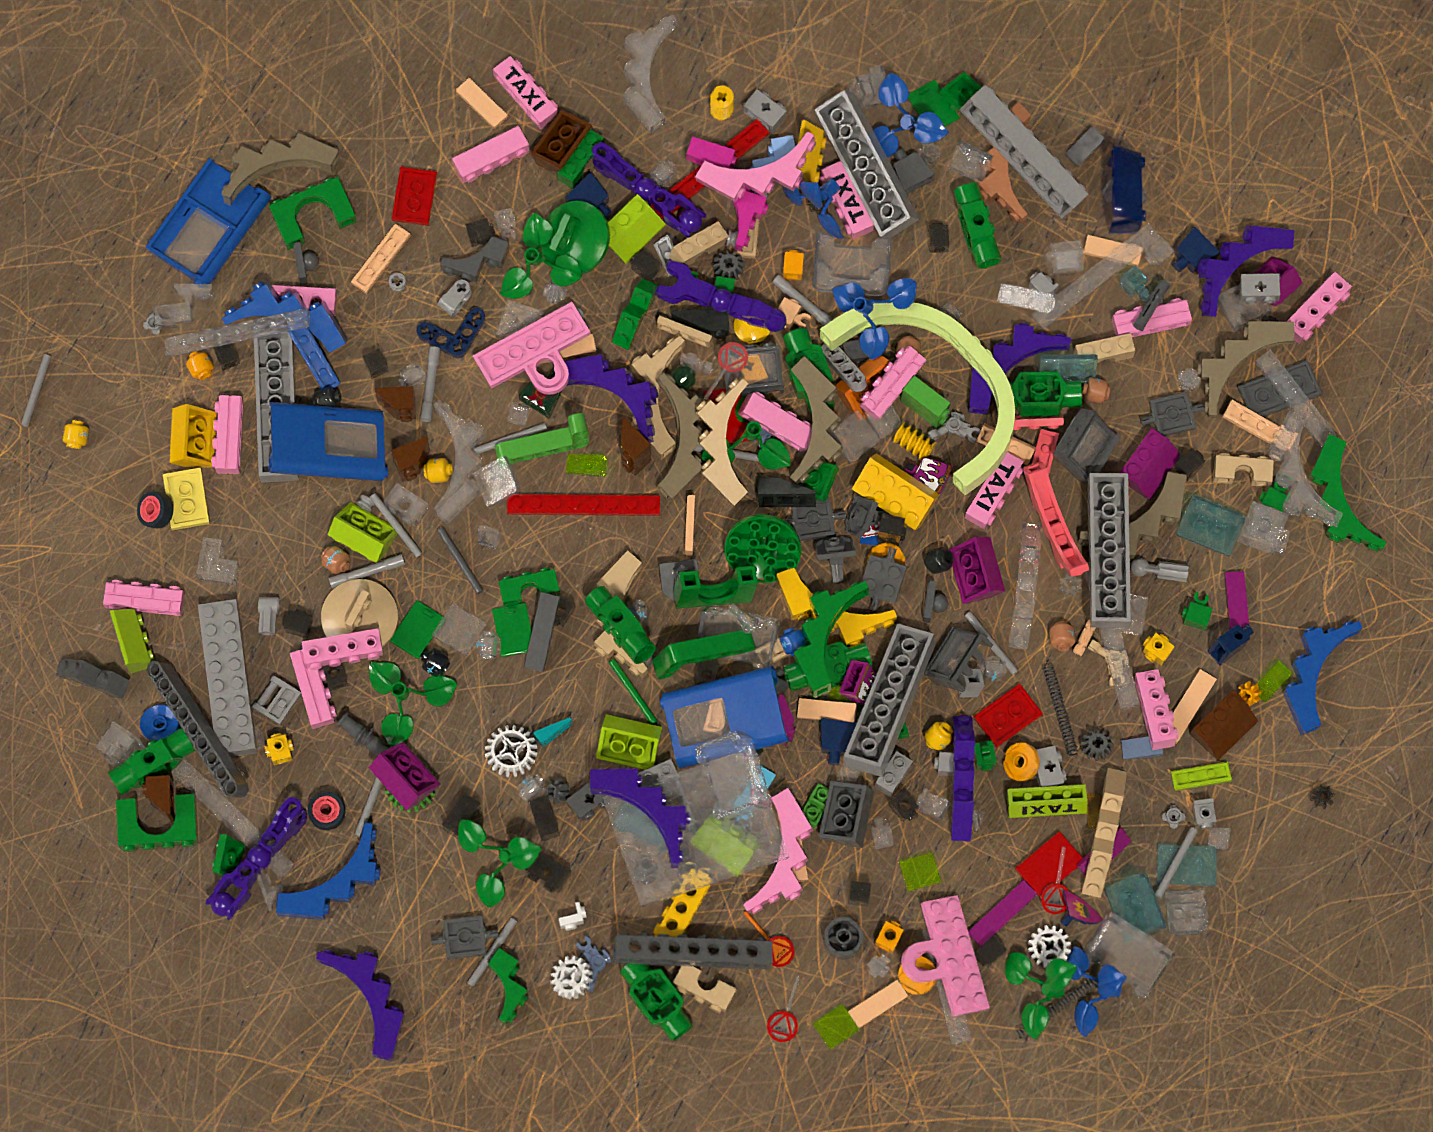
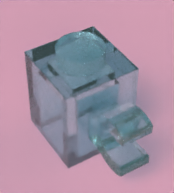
(1135, 282)

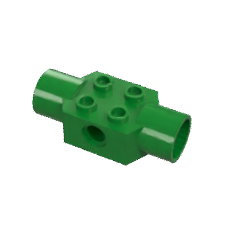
(976, 225)
(799, 345)
(1044, 393)
(621, 624)
(836, 662)
(166, 755)
(657, 999)

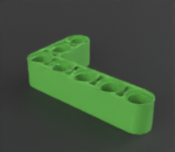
(546, 443)

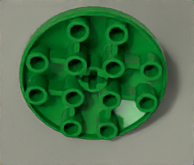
(578, 232)
(763, 543)

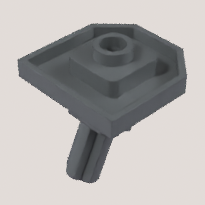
(862, 516)
(835, 549)
(669, 573)

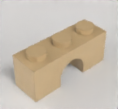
(705, 240)
(1114, 348)
(1259, 469)
(718, 997)

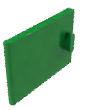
(932, 101)
(513, 629)
(416, 630)

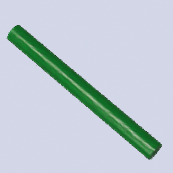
(633, 692)

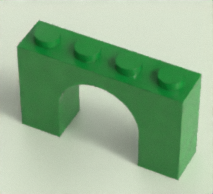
(328, 193)
(739, 589)
(182, 832)

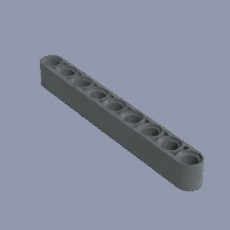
(197, 729)

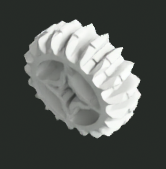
(503, 736)

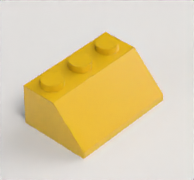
(813, 158)
(192, 436)

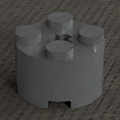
(846, 927)

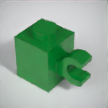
(1274, 497)
(1197, 614)
(985, 756)

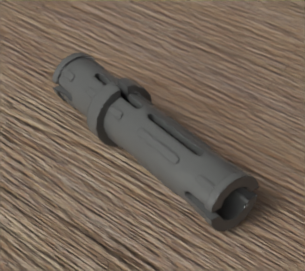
(1154, 300)

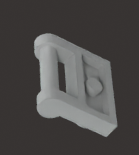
(281, 704)

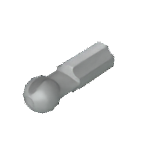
(1163, 569)

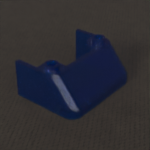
(1126, 190)

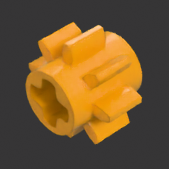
(1250, 693)

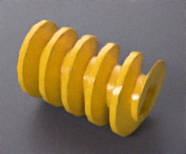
(721, 103)
(913, 441)

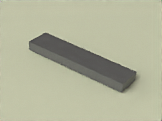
(542, 631)

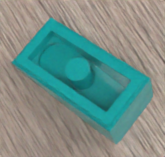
(549, 733)

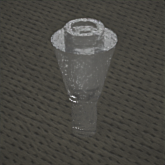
(747, 622)

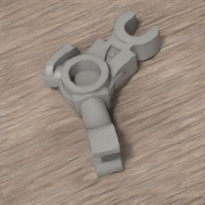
(955, 426)

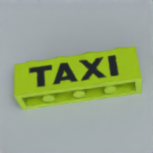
(1047, 801)

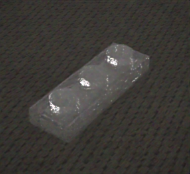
(1026, 298)

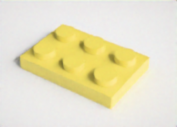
(188, 498)

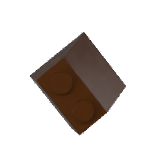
(398, 402)
(411, 458)
(160, 793)

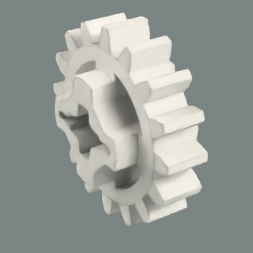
(1043, 942)
(571, 977)

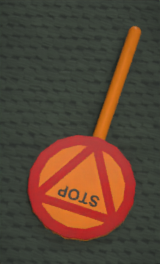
(782, 948)

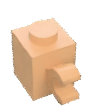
(792, 310)

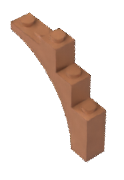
(997, 183)

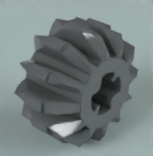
(724, 260)
(1090, 740)

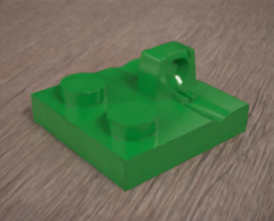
(960, 91)
(821, 480)
(228, 855)

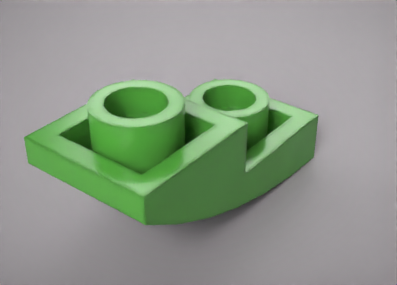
(816, 805)

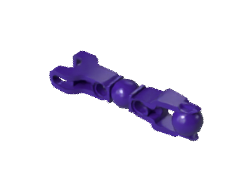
(619, 170)
(738, 306)
(258, 858)

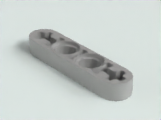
(846, 365)

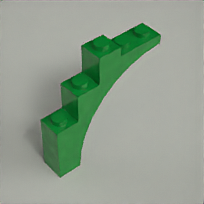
(1328, 473)
(817, 631)

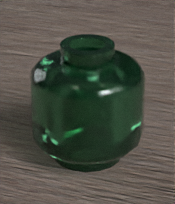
(684, 377)

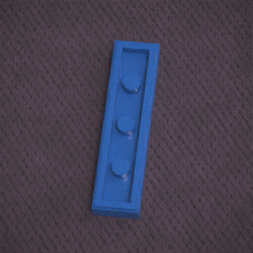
(314, 358)

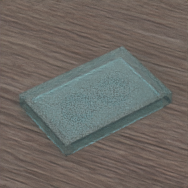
(1070, 366)
(1195, 869)

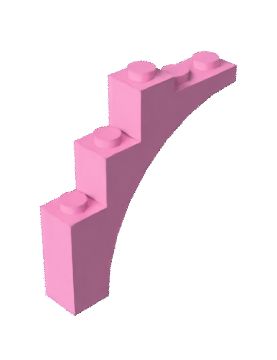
(760, 180)
(782, 881)

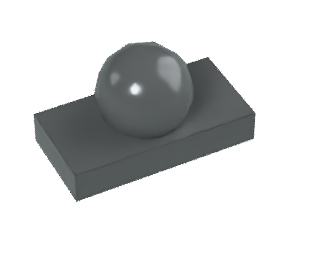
(308, 262)
(937, 602)

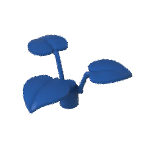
(927, 126)
(816, 195)
(852, 295)
(1109, 986)

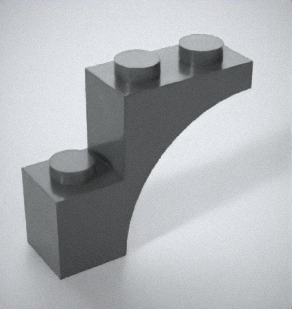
(469, 268)
(91, 676)

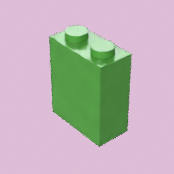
(925, 402)

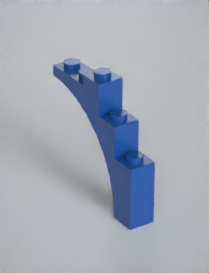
(266, 303)
(1301, 696)
(313, 902)

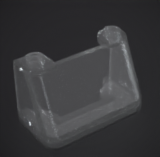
(851, 264)
(721, 620)
(734, 775)
(1130, 952)

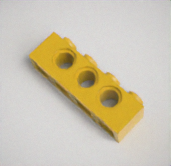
(682, 919)

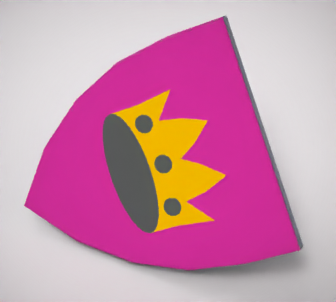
(1079, 911)

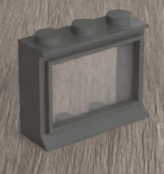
(761, 372)
(1086, 445)
(953, 657)

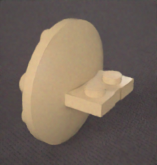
(360, 607)

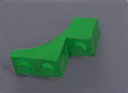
(634, 313)
(515, 995)

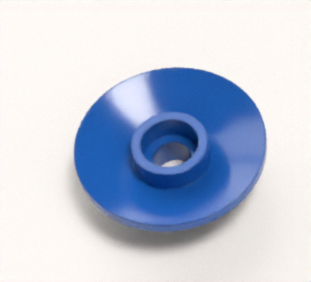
(153, 717)

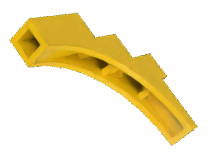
(850, 625)

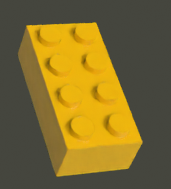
(895, 491)

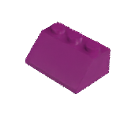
(1150, 463)
(977, 570)
(404, 775)

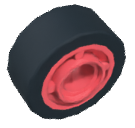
(155, 509)
(323, 800)

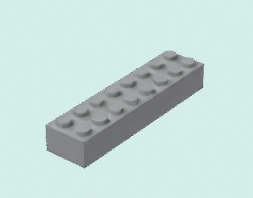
(1023, 151)
(866, 164)
(273, 384)
(1109, 550)
(227, 677)
(889, 700)

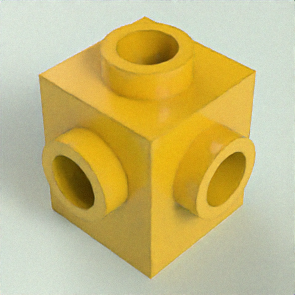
(1164, 648)
(279, 755)

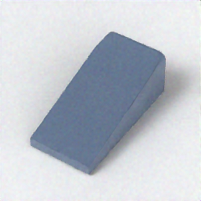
(1139, 748)

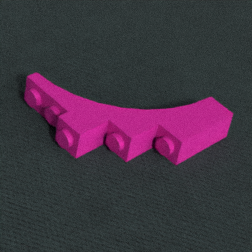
(747, 207)

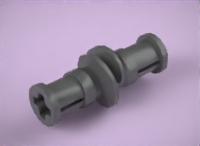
(362, 735)

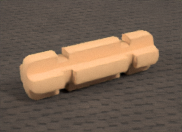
(1084, 639)

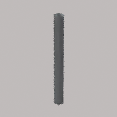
(460, 561)

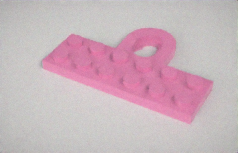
(533, 345)
(953, 954)

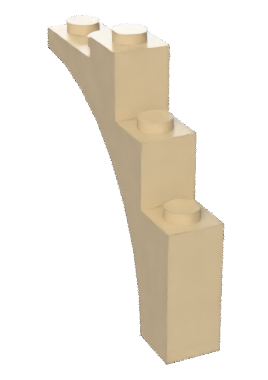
(650, 370)
(716, 417)
(618, 582)
(1105, 832)

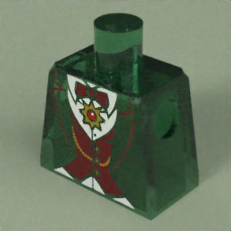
(538, 401)

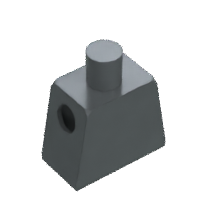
(912, 171)

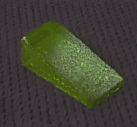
(587, 465)
(1273, 680)

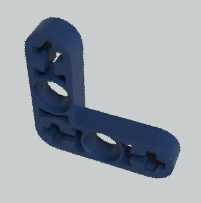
(453, 341)

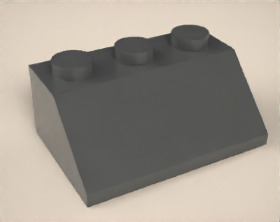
(846, 814)

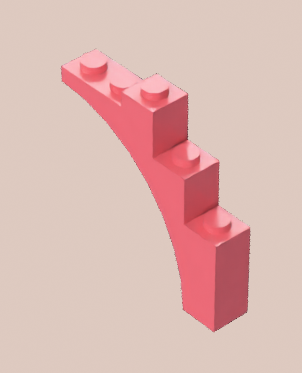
(1053, 523)

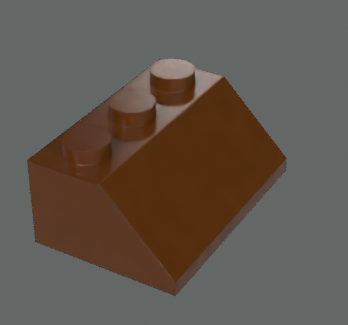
(560, 141)
(634, 449)
(1224, 725)

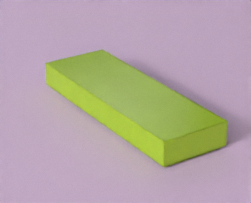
(1201, 776)

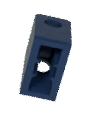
(591, 192)
(1193, 249)
(1230, 643)
(835, 738)

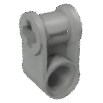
(453, 299)

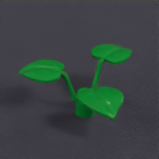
(564, 272)
(771, 456)
(386, 678)
(519, 852)
(1059, 974)

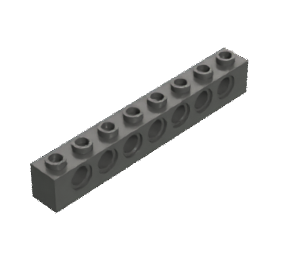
(624, 955)

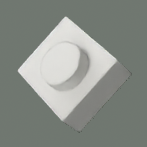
(571, 922)

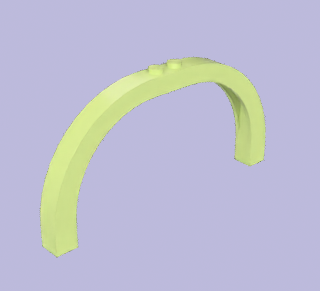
(969, 347)

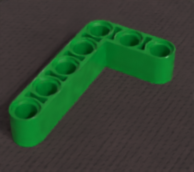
(700, 650)

